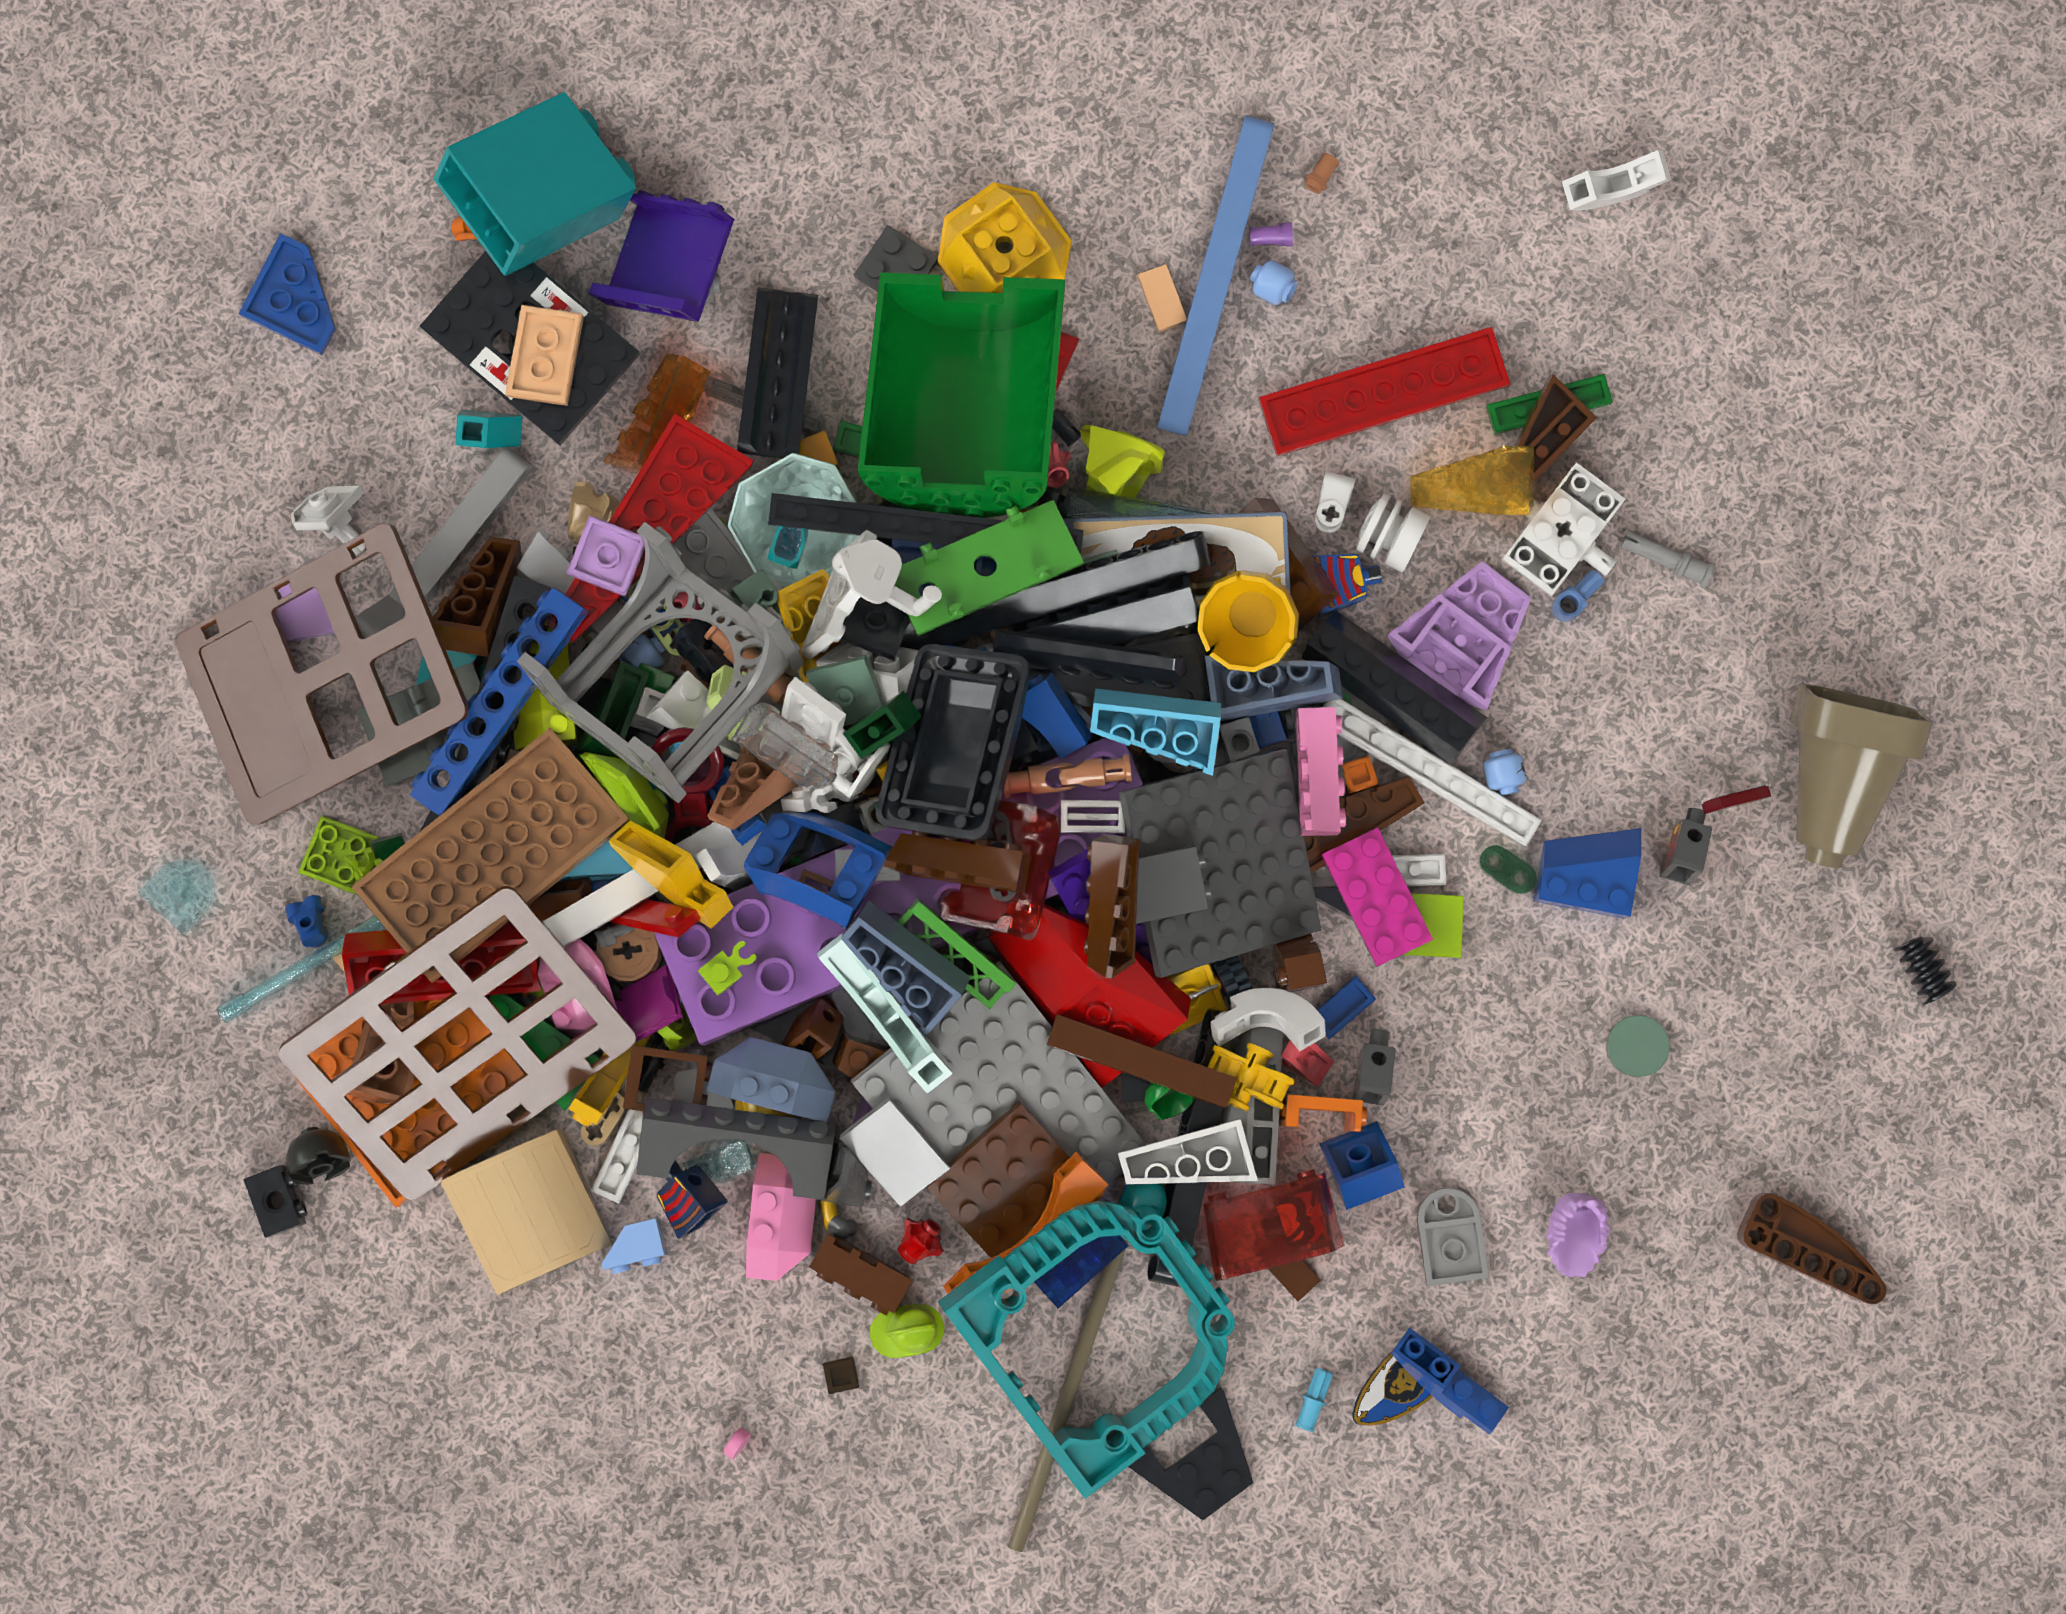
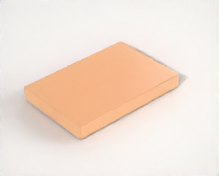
(544, 355)

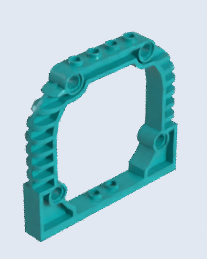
(980, 1316)

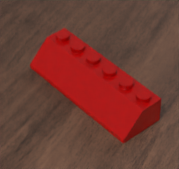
(369, 952)

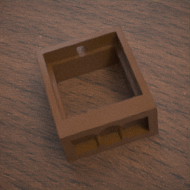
(703, 1074)

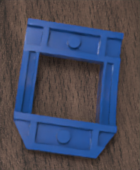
(849, 887)

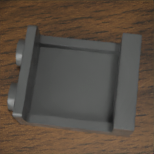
(1171, 884)

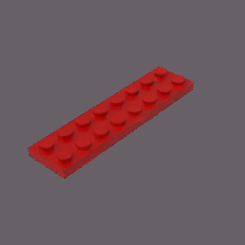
(1384, 391)

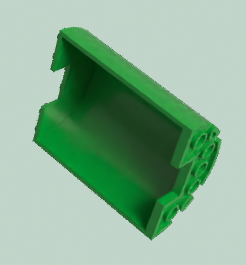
(961, 394)

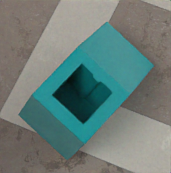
(488, 429)

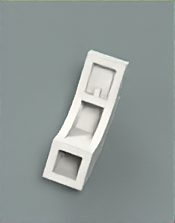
(1616, 184)

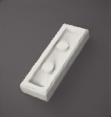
(621, 1159)

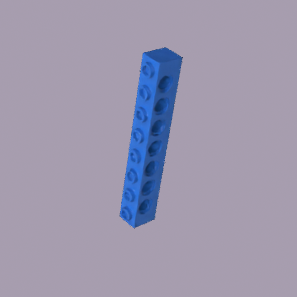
(425, 785)

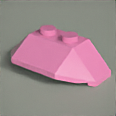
(572, 1016)
(778, 1222)

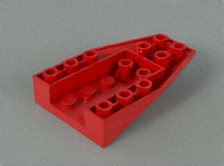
(1059, 982)

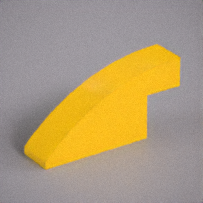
(671, 872)

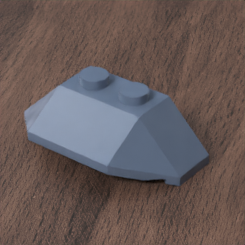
(773, 1079)

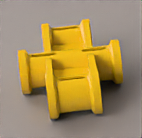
(1252, 1076)

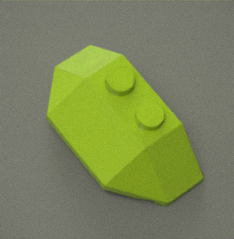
(630, 792)

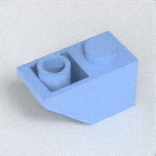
(636, 1243)

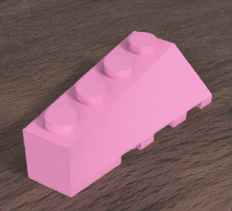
(1318, 771)

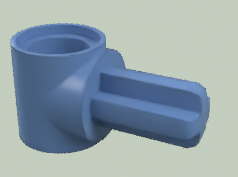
(1578, 595)

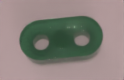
(1508, 867)

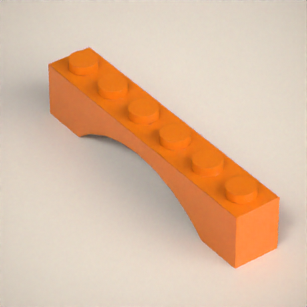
(1073, 1185)

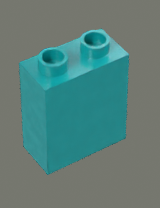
(535, 182)

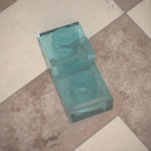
(725, 1162)

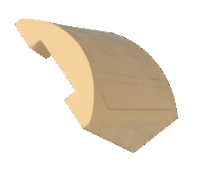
(527, 1211)

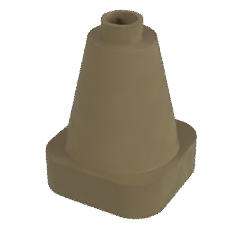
(1848, 766)

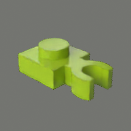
(723, 970)

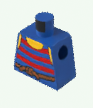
(1348, 579)

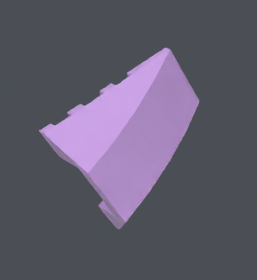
(1465, 634)

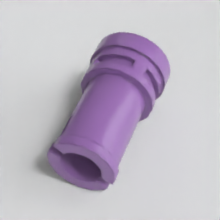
(1270, 235)

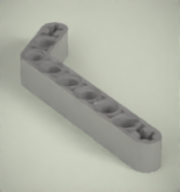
(454, 537)

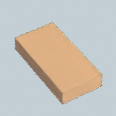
(1162, 298)

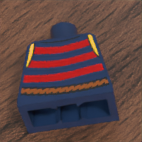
(689, 1199)

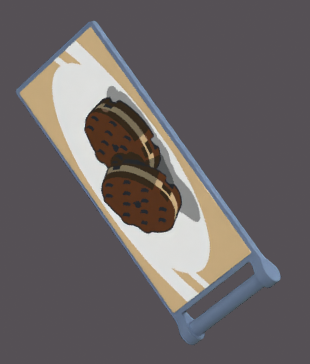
(1234, 541)

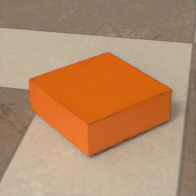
(1359, 774)

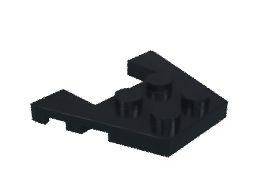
(1208, 1473)

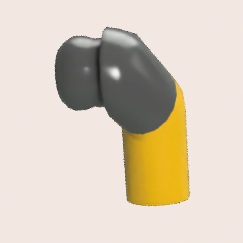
(835, 1223)

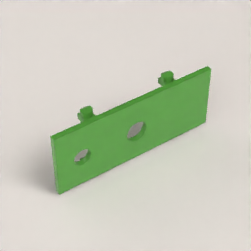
(1026, 551)

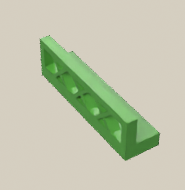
(965, 949)

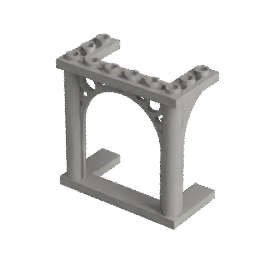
(660, 582)

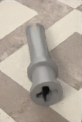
(1682, 564)

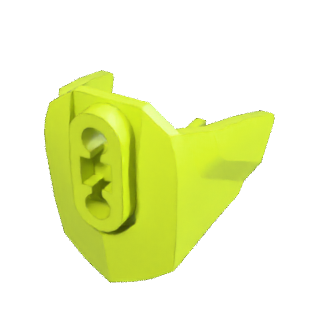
(1119, 461)

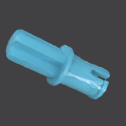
(1314, 1399)

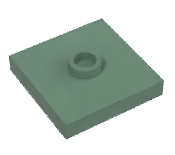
(850, 685)

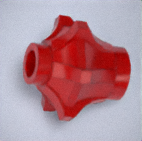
(920, 1240)

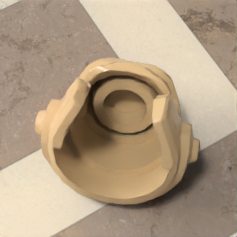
(585, 503)

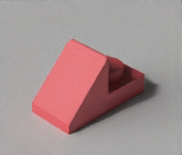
(1309, 1063)

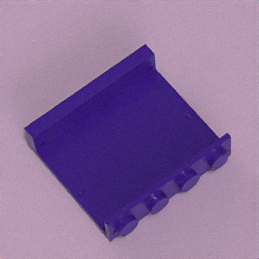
(668, 257)

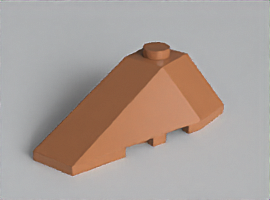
(748, 790)
(394, 1078)

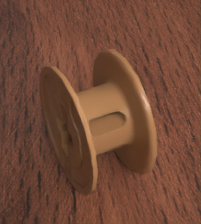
(640, 965)

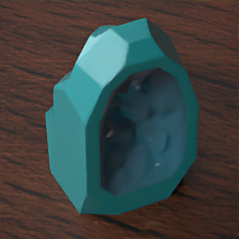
(788, 546)

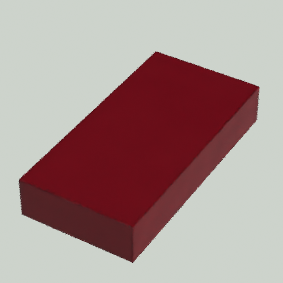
(1736, 799)

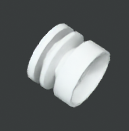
(1392, 532)

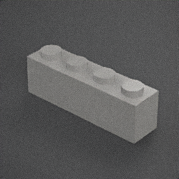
(549, 567)

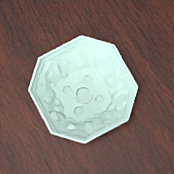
(751, 507)

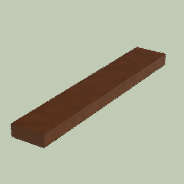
(1141, 1061)

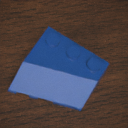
(1591, 872)

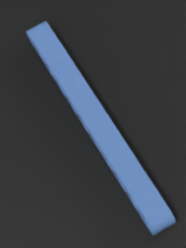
(1215, 275)

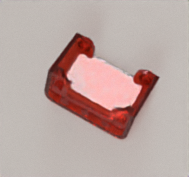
(977, 908)
(1271, 1226)

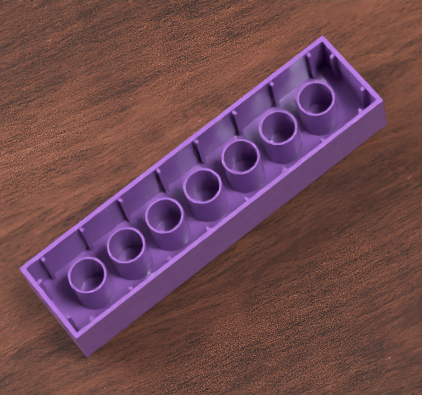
(790, 937)

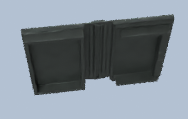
(410, 704)

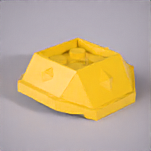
(999, 216)

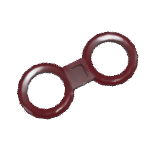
(694, 805)

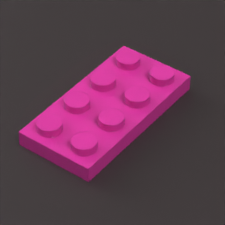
(1377, 897)

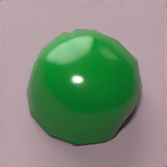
(1166, 1102)

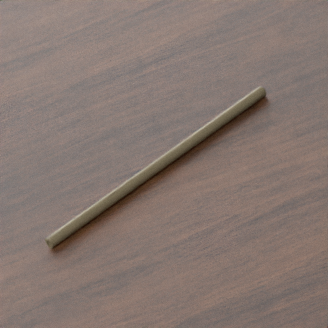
(1065, 1401)

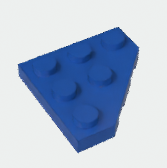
(291, 297)

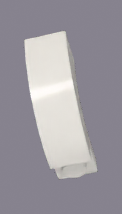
(1270, 1009)

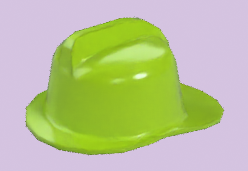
(908, 1332)

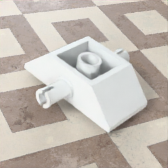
(1581, 507)

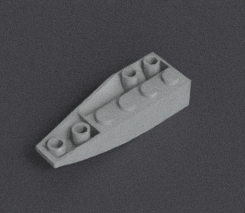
(1261, 1120)

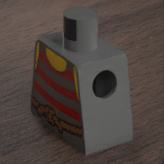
(1687, 848)

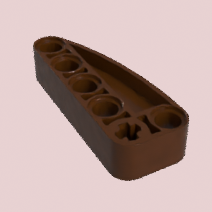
(1805, 1237)

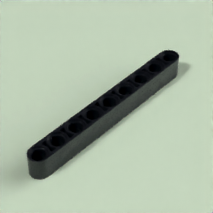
(1186, 1199)

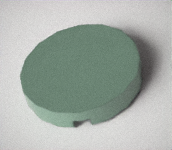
(1637, 1046)

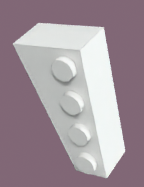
(1195, 1157)

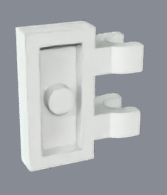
(803, 801)

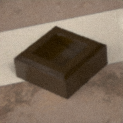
(841, 1375)

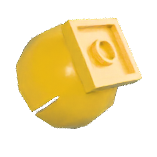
(1248, 621)

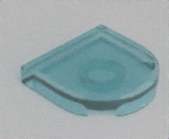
(180, 893)

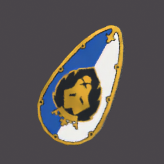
(1388, 1394)

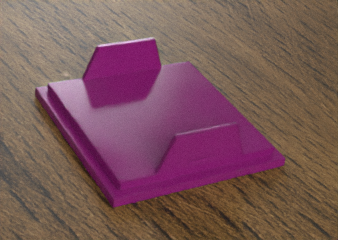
(650, 1003)

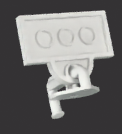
(866, 571)
(825, 722)

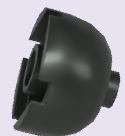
(316, 1154)

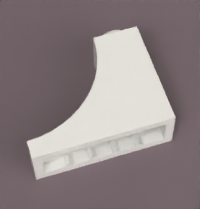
(726, 864)

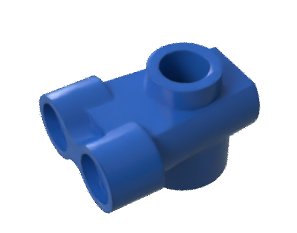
(308, 921)

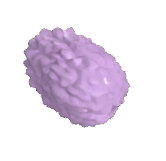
(1577, 1233)

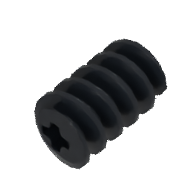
(1926, 968)

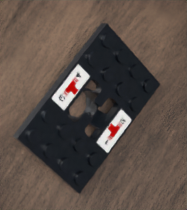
(488, 304)

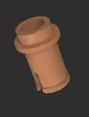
(1322, 172)

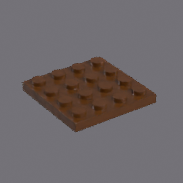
(1001, 1180)

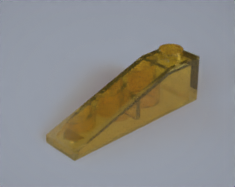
(1484, 483)

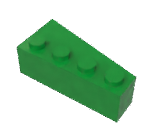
(542, 1038)

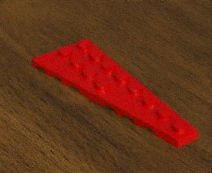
(671, 491)

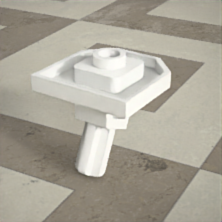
(329, 513)

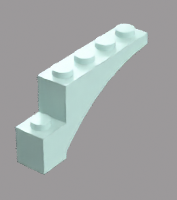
(884, 1011)

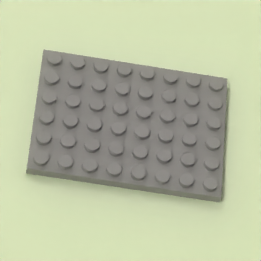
(994, 1064)

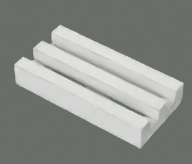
(1091, 817)

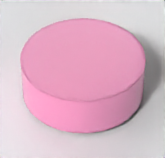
(737, 1443)

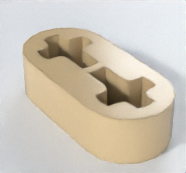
(607, 1127)

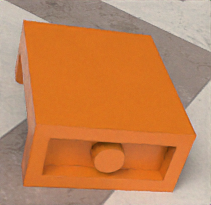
(1354, 1112)

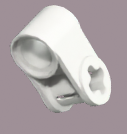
(1333, 497)

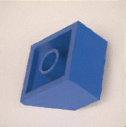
(1362, 1165)

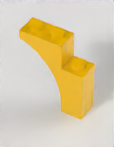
(601, 1088)

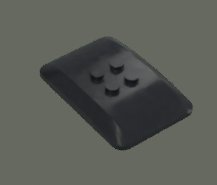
(956, 758)

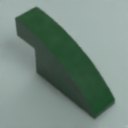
(614, 708)

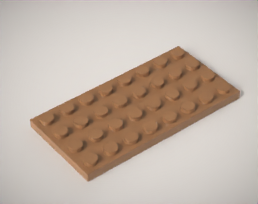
(511, 830)

